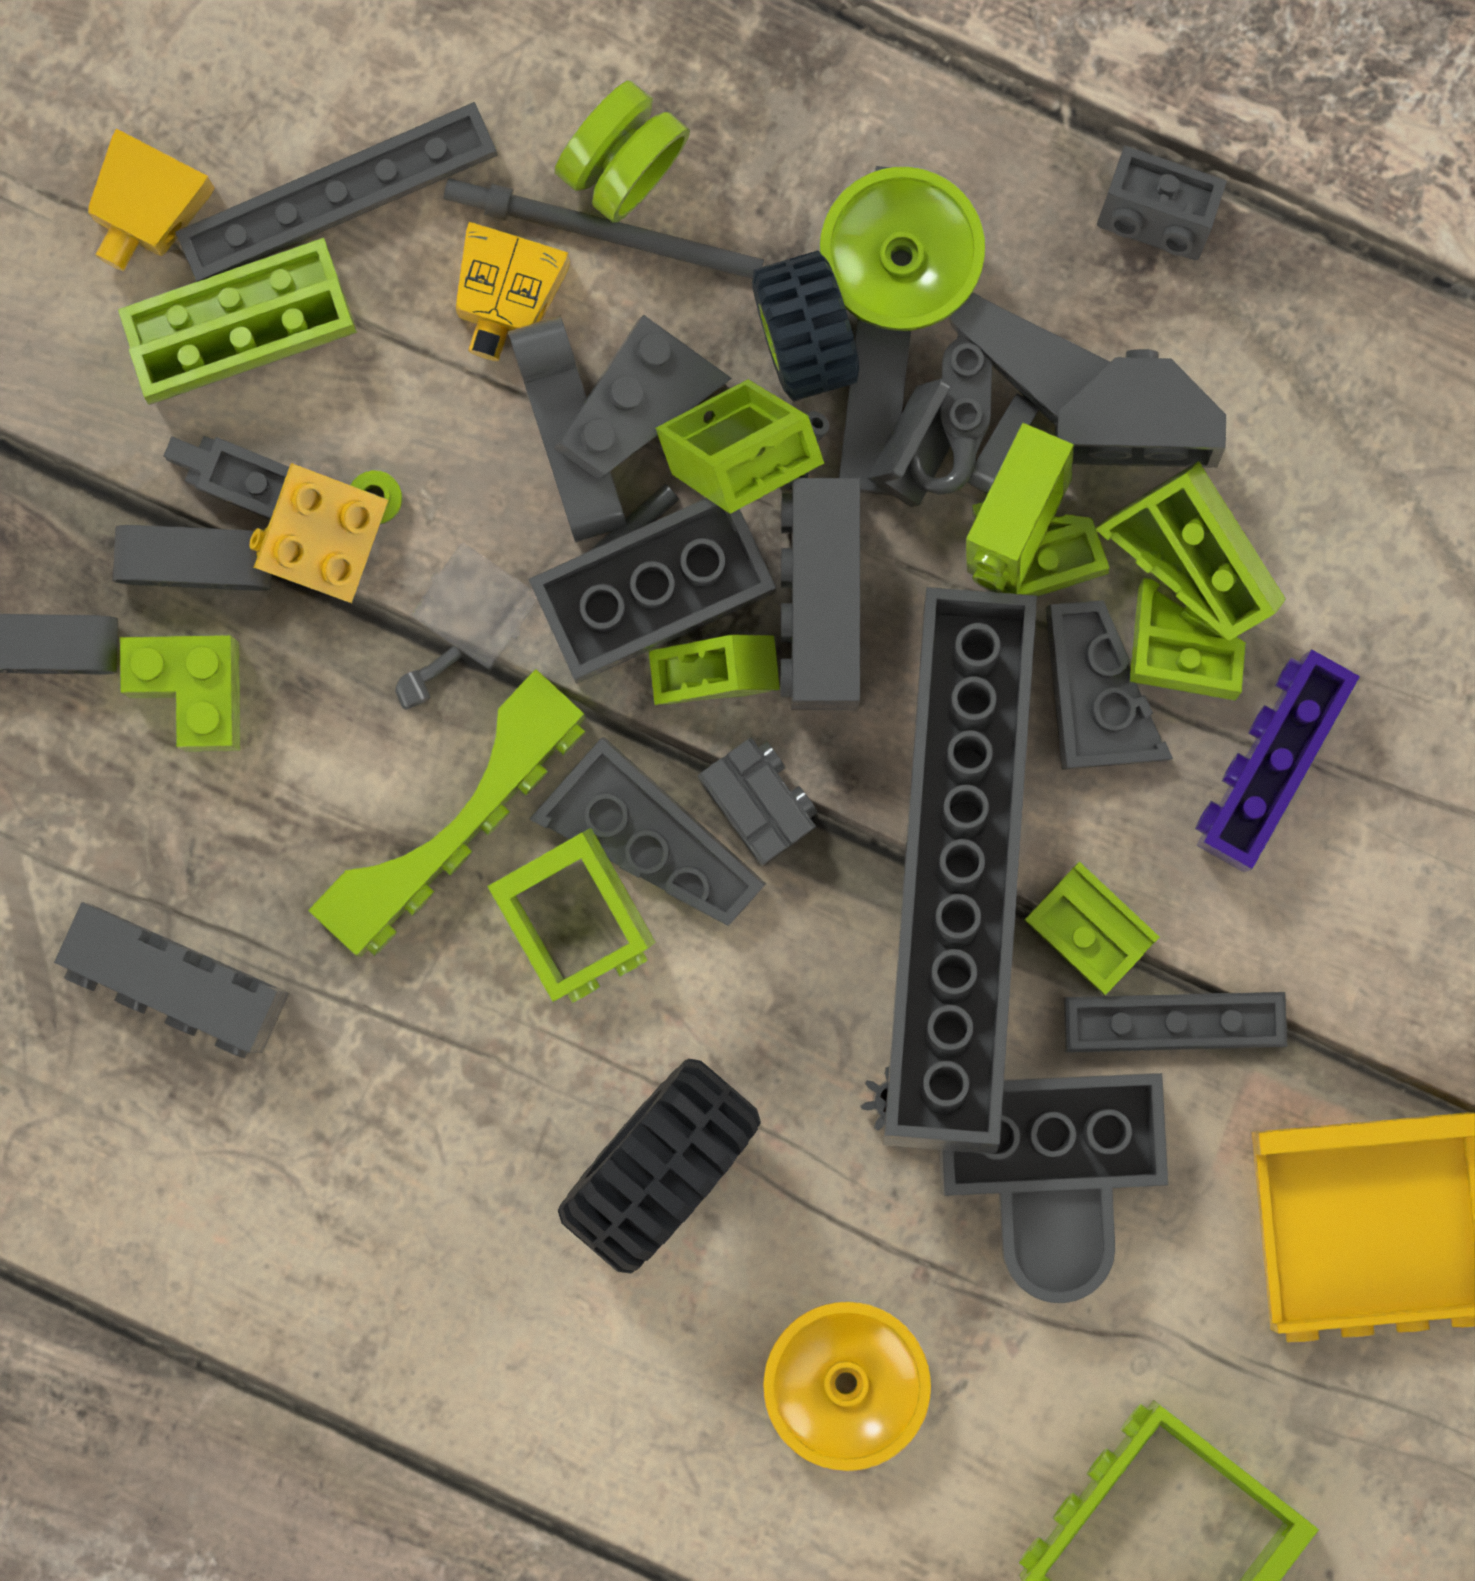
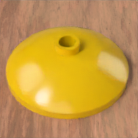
(856, 1426)

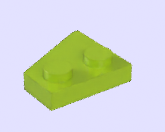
(1065, 557)
(1182, 650)

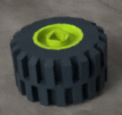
(806, 325)

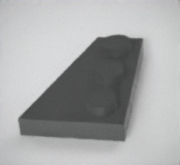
(640, 389)
(1097, 708)

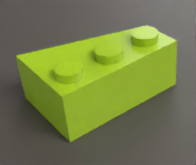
(1198, 551)

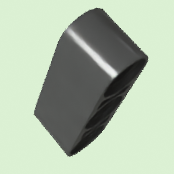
(187, 558)
(58, 644)

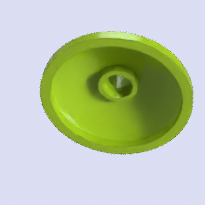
(909, 213)

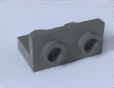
(1161, 203)

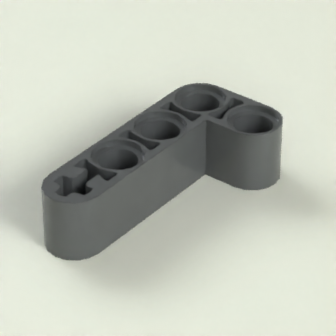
(555, 398)

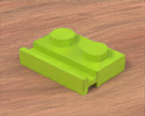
(1091, 928)

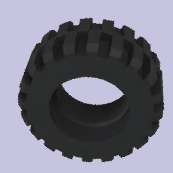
(659, 1166)

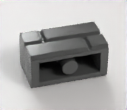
(758, 801)

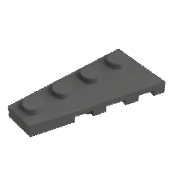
(649, 833)

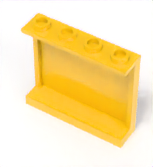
(1368, 1224)

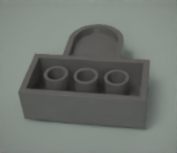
(1056, 1174)

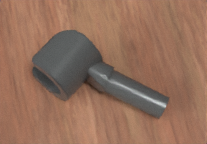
(411, 686)

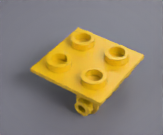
(319, 533)

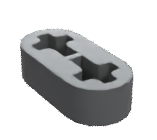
(994, 453)

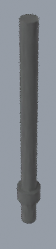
(501, 203)

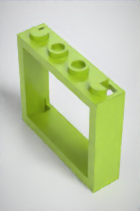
(1109, 1466)

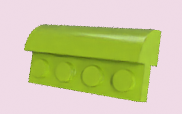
(236, 321)

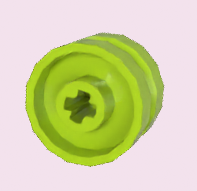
(622, 151)

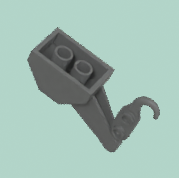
(1113, 411)

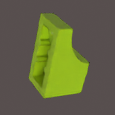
(714, 669)

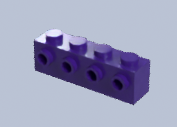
(1277, 760)

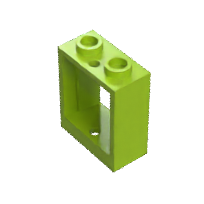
(744, 448)
(1018, 509)
(624, 959)

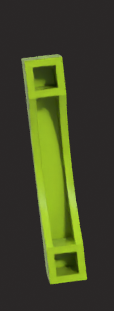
(371, 898)

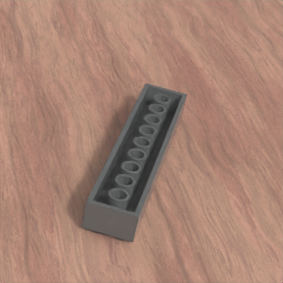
(961, 872)

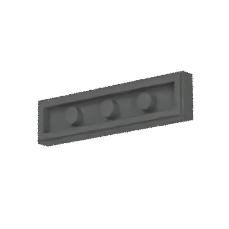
(1175, 1022)

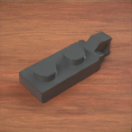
(230, 473)

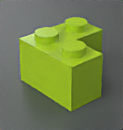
(201, 677)

